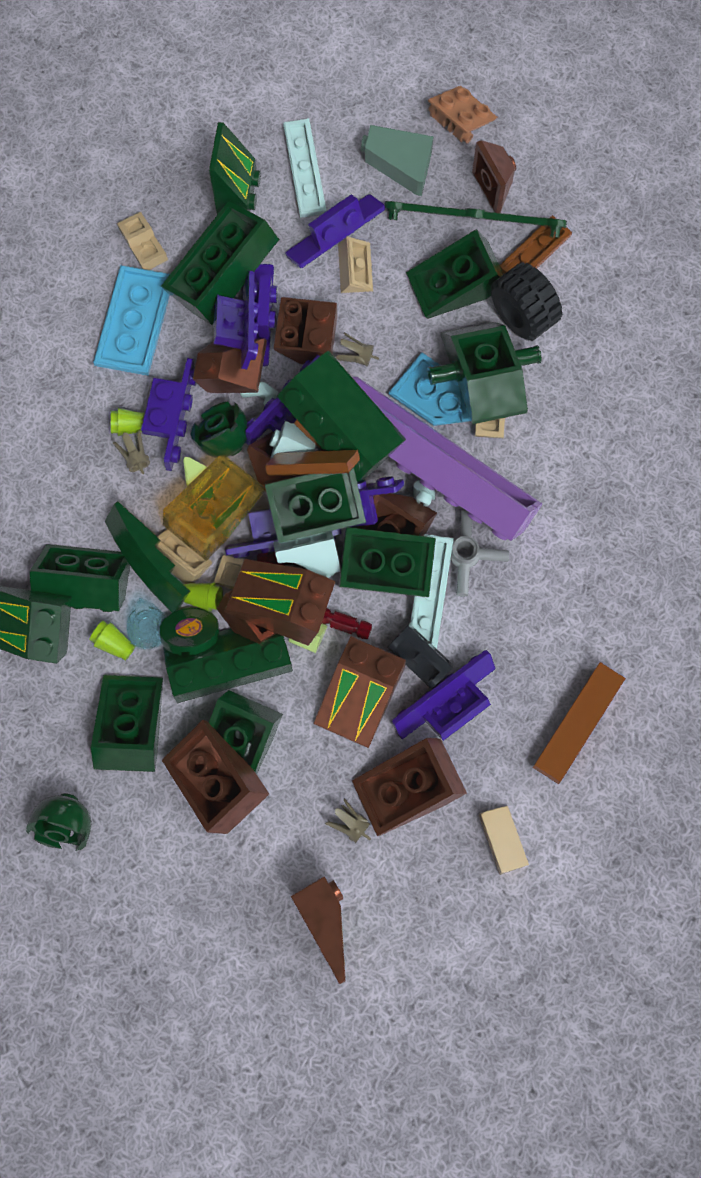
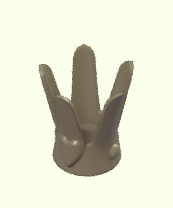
(363, 350)
(135, 458)
(355, 823)

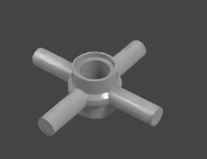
(465, 541)

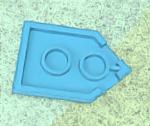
(434, 403)

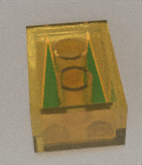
(212, 506)

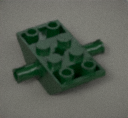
(486, 370)

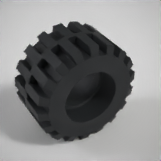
(526, 301)

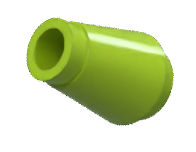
(126, 421)
(204, 595)
(111, 640)

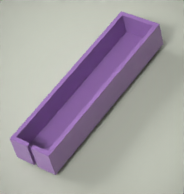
(456, 473)

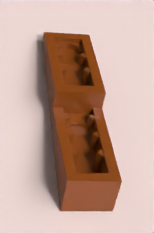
(579, 723)

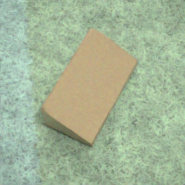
(355, 265)
(188, 563)
(503, 839)

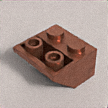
(305, 328)

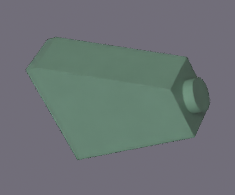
(399, 155)

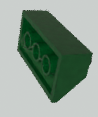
(220, 260)
(341, 414)
(226, 665)

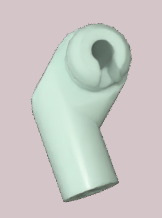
(265, 392)
(423, 494)

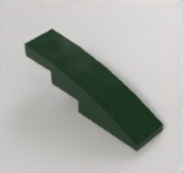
(141, 552)

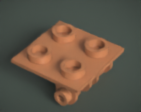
(460, 112)

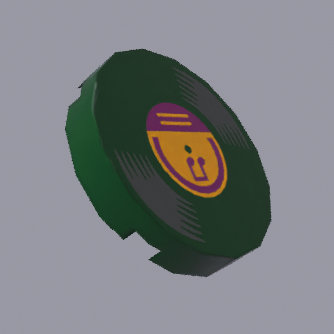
(189, 631)

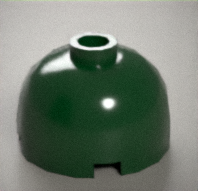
(221, 430)
(56, 818)

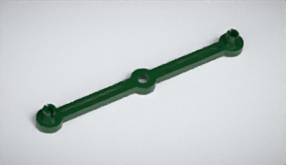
(554, 224)

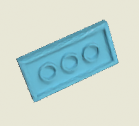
(133, 321)

